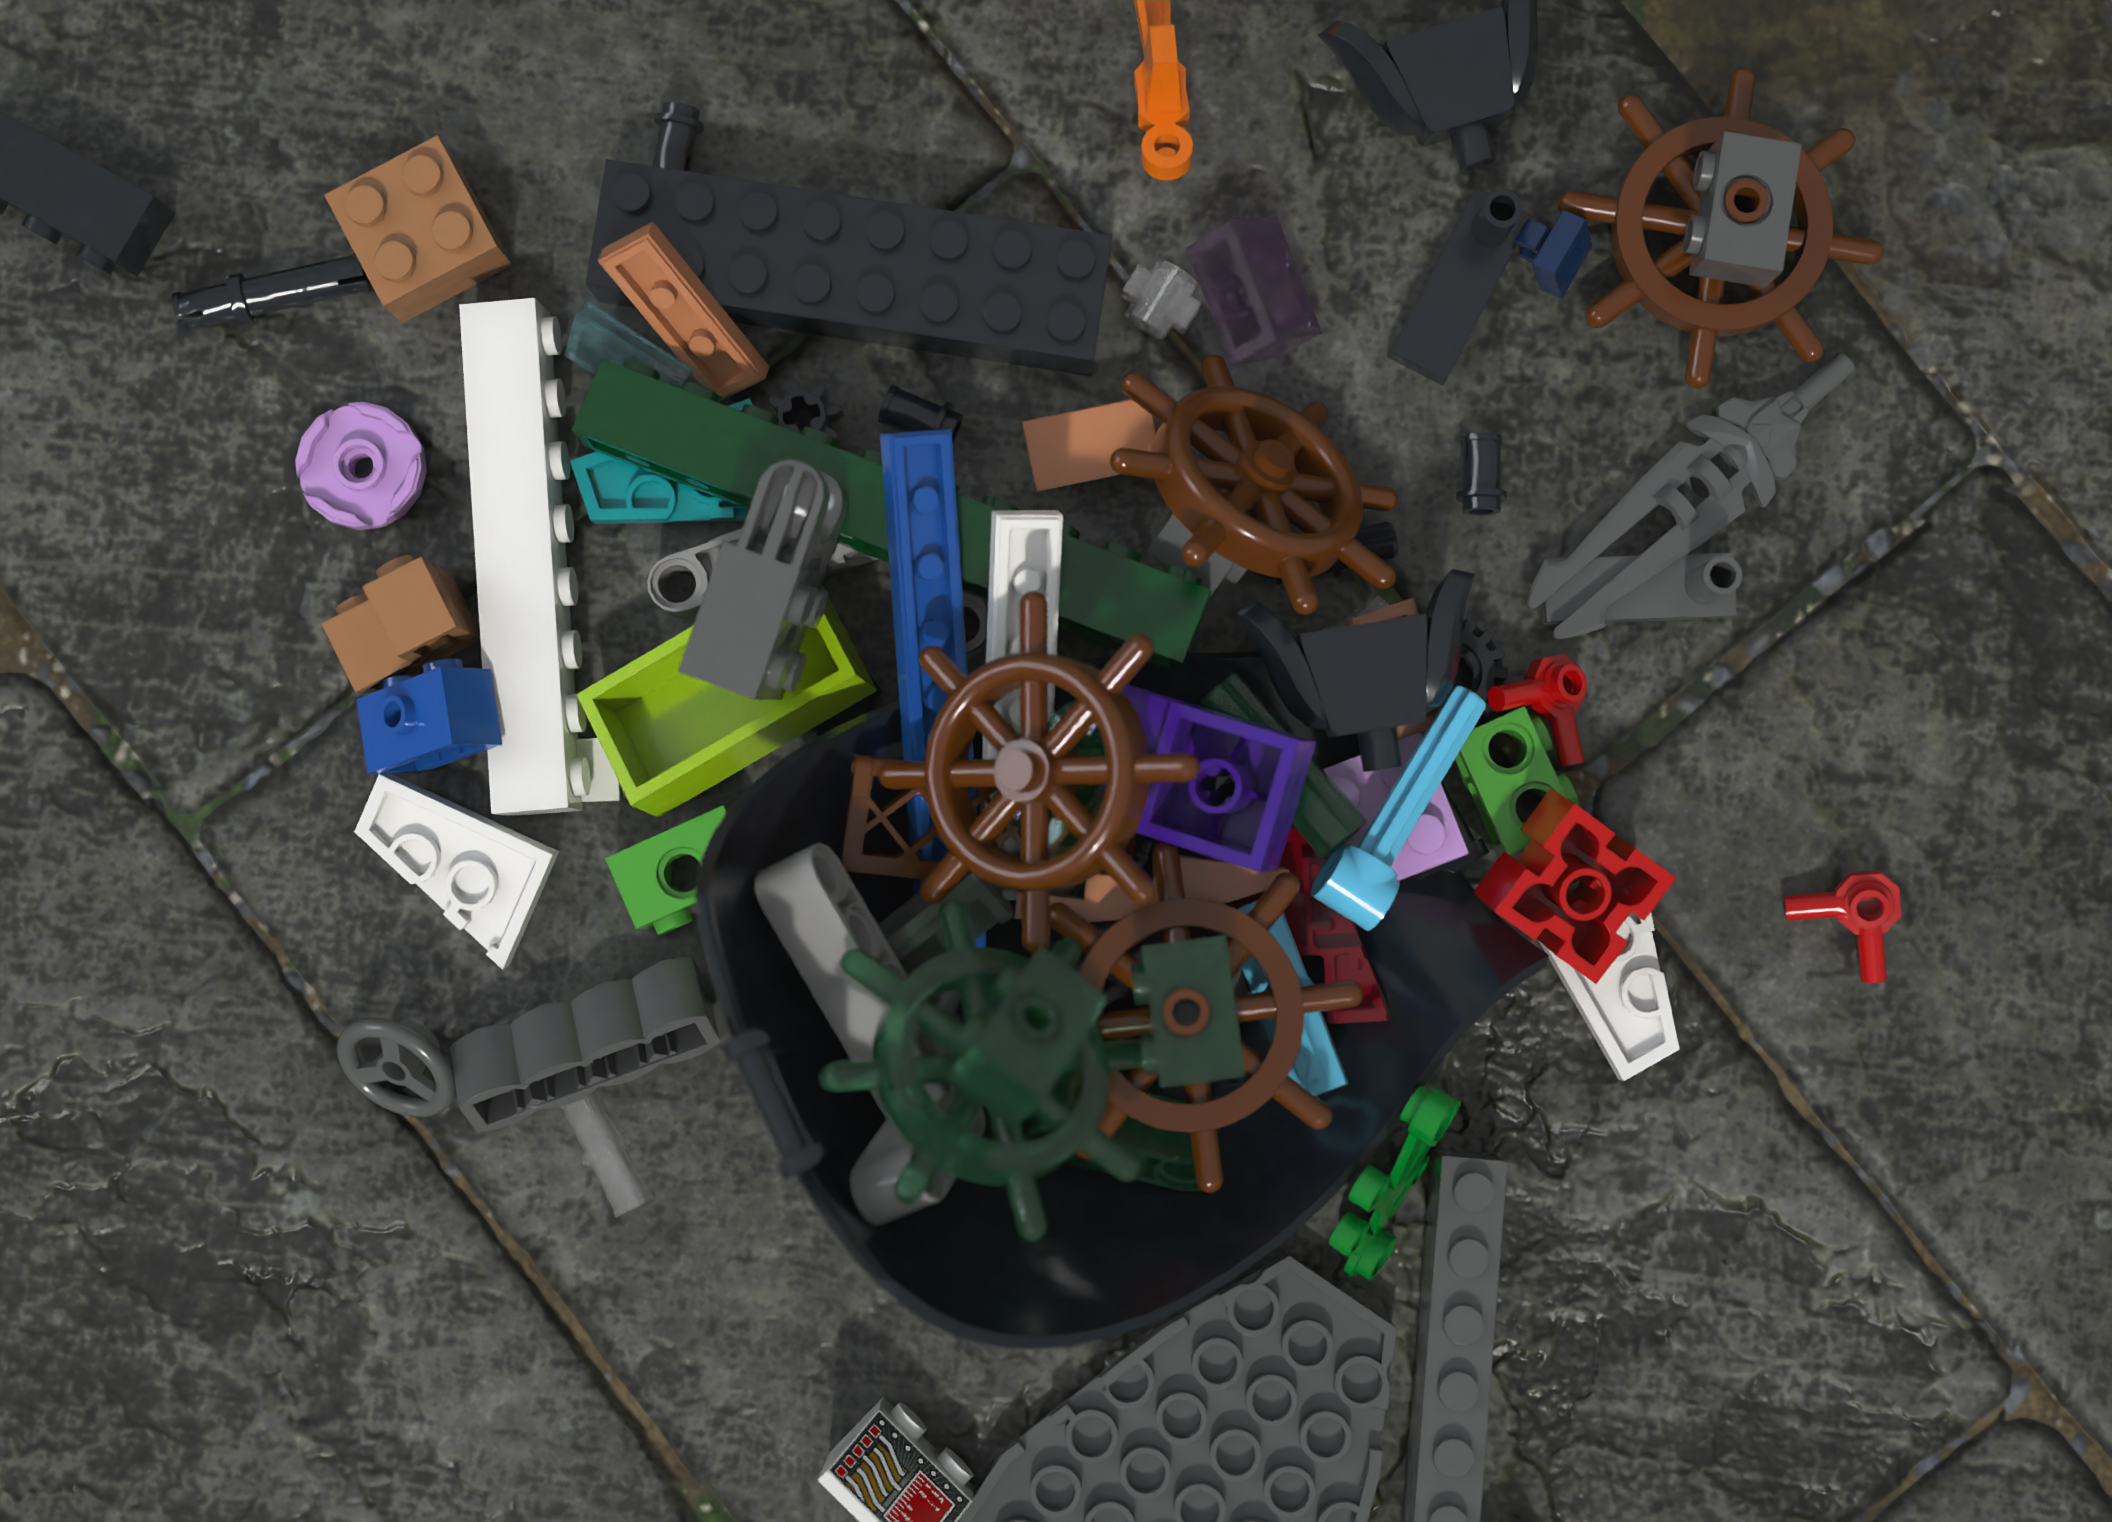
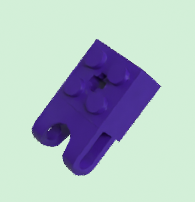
(1267, 776)

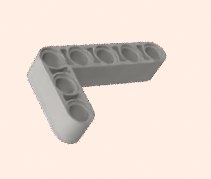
(817, 921)

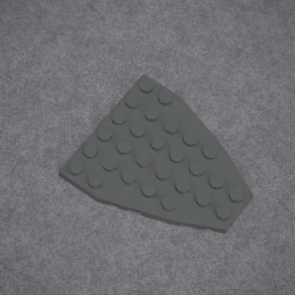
(1223, 1414)

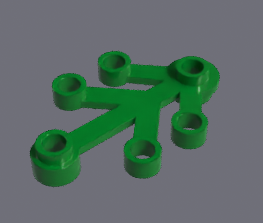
(1370, 1243)

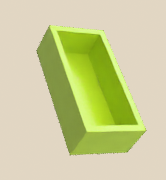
(684, 735)

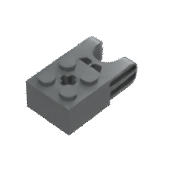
(768, 585)

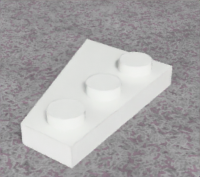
(463, 861)
(1629, 1004)

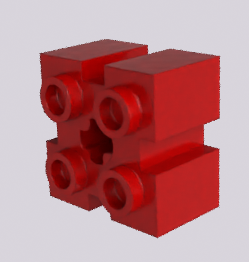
(1583, 922)

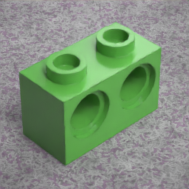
(1498, 788)

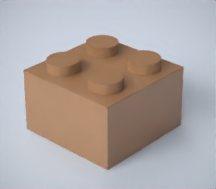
(418, 229)

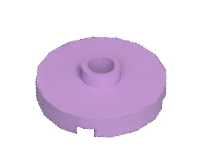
(334, 448)

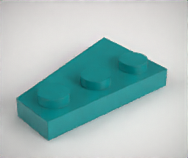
(627, 494)

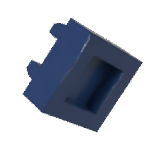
(1555, 252)

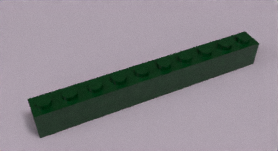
(727, 450)

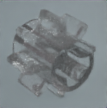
(1161, 299)

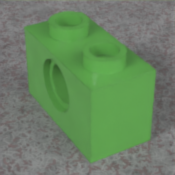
(646, 871)

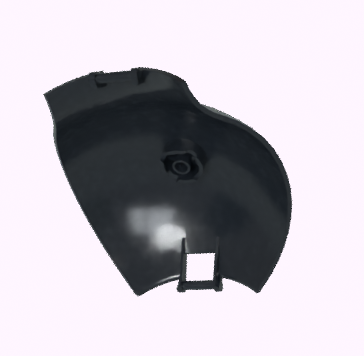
(1110, 1247)

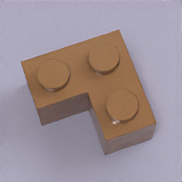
(400, 623)

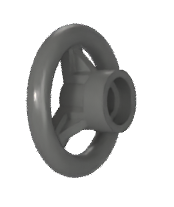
(407, 1058)

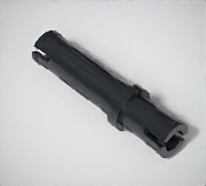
(252, 296)

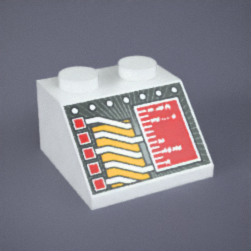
(893, 1473)

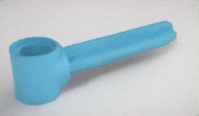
(1360, 878)

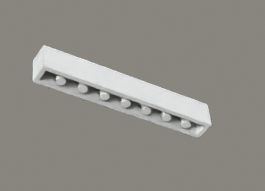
(522, 554)

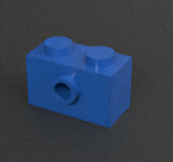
(429, 718)

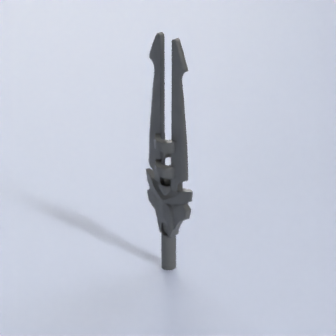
(1743, 448)

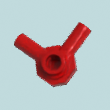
(1555, 691)
(1865, 905)

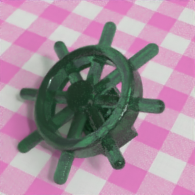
(998, 1060)

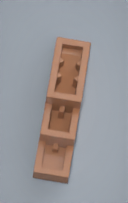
(1202, 879)

